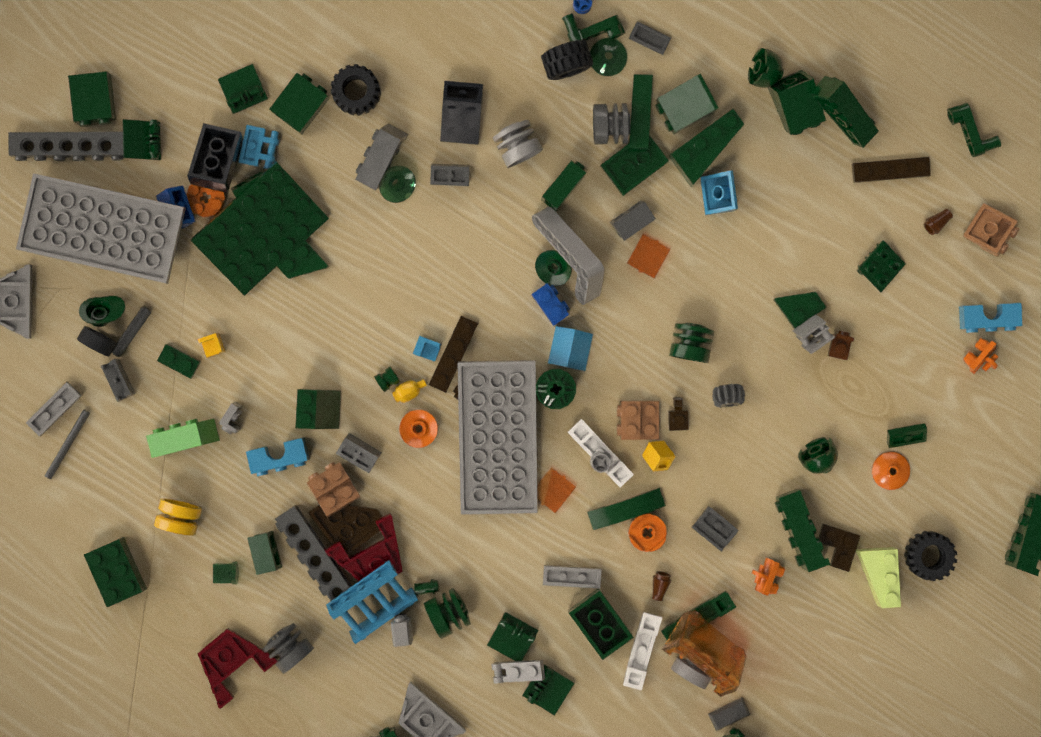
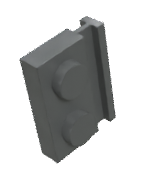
(714, 528)

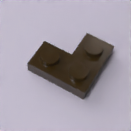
(844, 543)

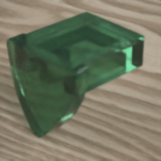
(226, 573)

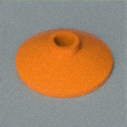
(411, 436)
(882, 466)

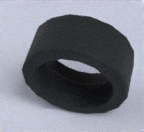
(96, 341)

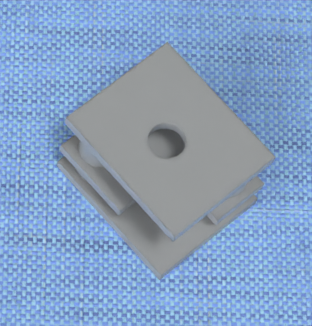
(816, 327)

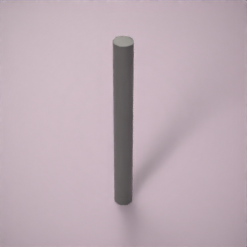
(67, 444)

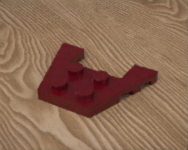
(373, 556)
(225, 656)

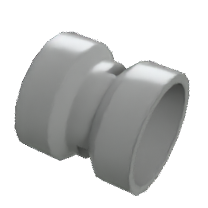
(600, 465)

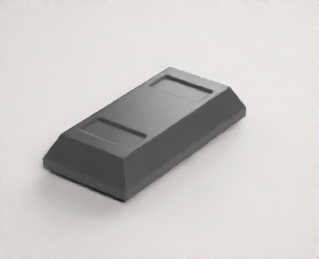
(649, 38)
(729, 714)

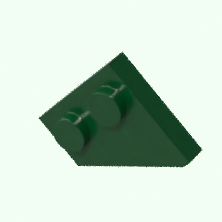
(301, 261)
(800, 307)

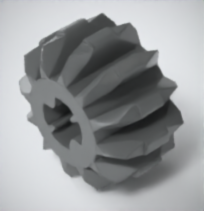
(728, 395)

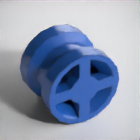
(582, 10)

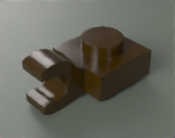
(678, 419)

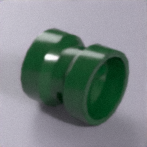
(387, 379)

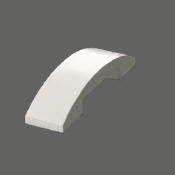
(592, 443)
(641, 650)

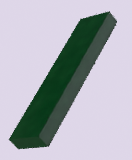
(641, 112)

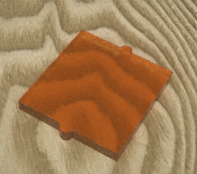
(648, 256)
(554, 490)

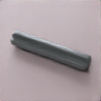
(131, 331)

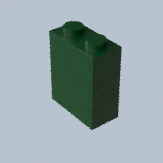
(92, 98)
(300, 102)
(564, 185)

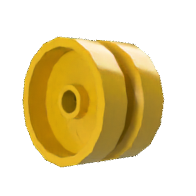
(177, 517)

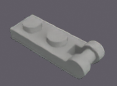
(518, 671)

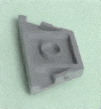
(17, 301)
(426, 718)

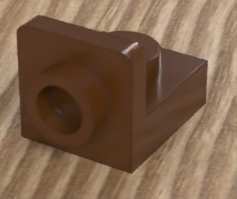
(840, 345)

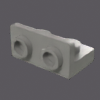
(231, 414)

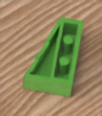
(182, 437)

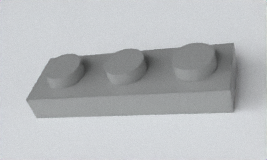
(53, 409)
(572, 576)

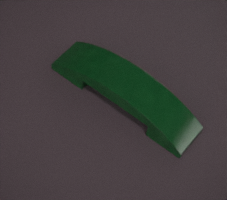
(626, 509)
(710, 610)

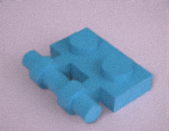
(252, 147)

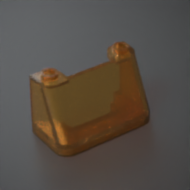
(709, 651)

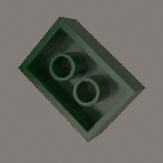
(115, 572)
(600, 624)

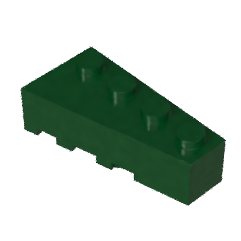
(845, 110)
(700, 151)
(801, 531)
(1026, 542)

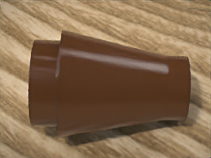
(937, 222)
(661, 582)

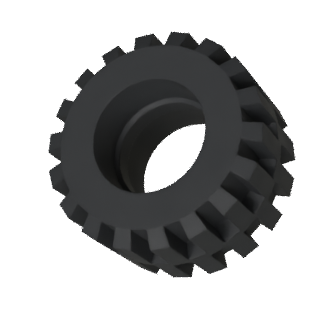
(567, 60)
(355, 73)
(945, 561)

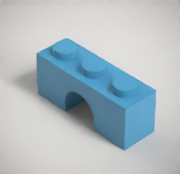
(1007, 316)
(261, 461)

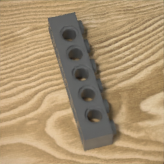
(19, 140)
(295, 516)

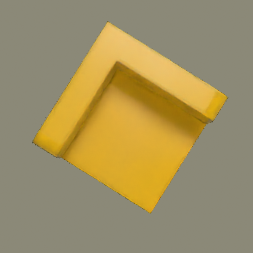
(212, 345)
(658, 455)

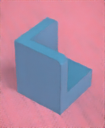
(427, 348)

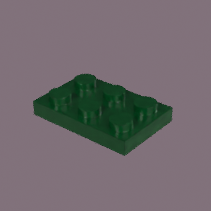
(632, 167)

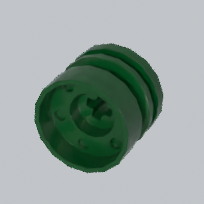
(691, 342)
(564, 396)
(447, 613)

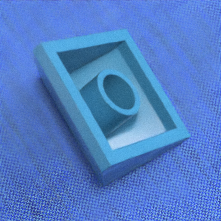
(719, 193)
(570, 348)

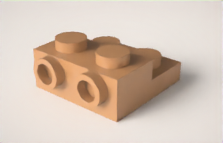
(991, 230)
(638, 420)
(332, 488)

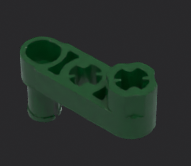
(610, 25)
(963, 115)

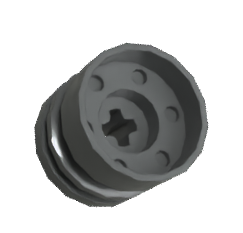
(610, 123)
(288, 648)

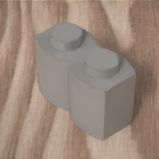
(401, 630)

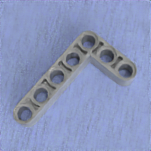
(574, 251)

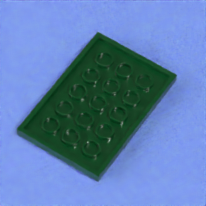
(259, 228)

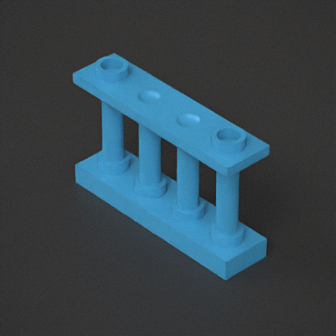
(362, 589)

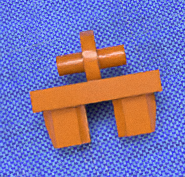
(987, 349)
(766, 575)

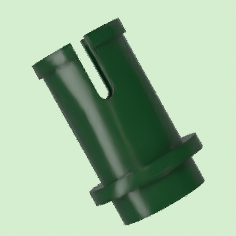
(426, 587)

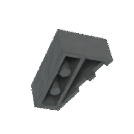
(380, 155)

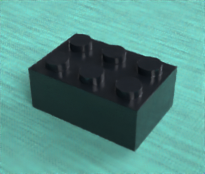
(215, 158)

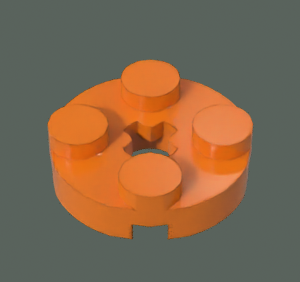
(201, 208)
(645, 543)

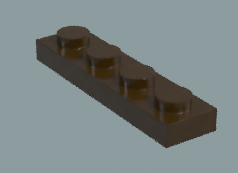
(891, 169)
(453, 353)

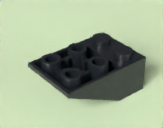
(461, 112)

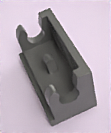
(449, 174)
(632, 220)
(118, 379)
(358, 453)

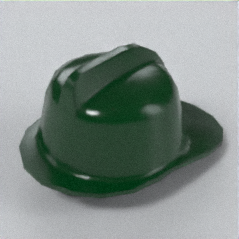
(101, 310)

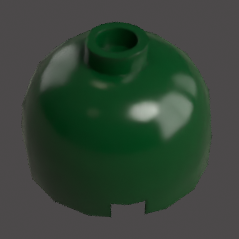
(766, 69)
(819, 456)

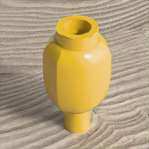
(408, 390)

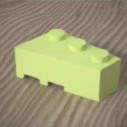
(882, 573)

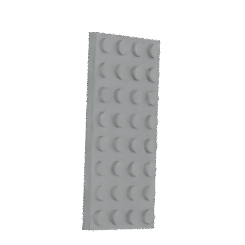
(100, 228)
(497, 436)

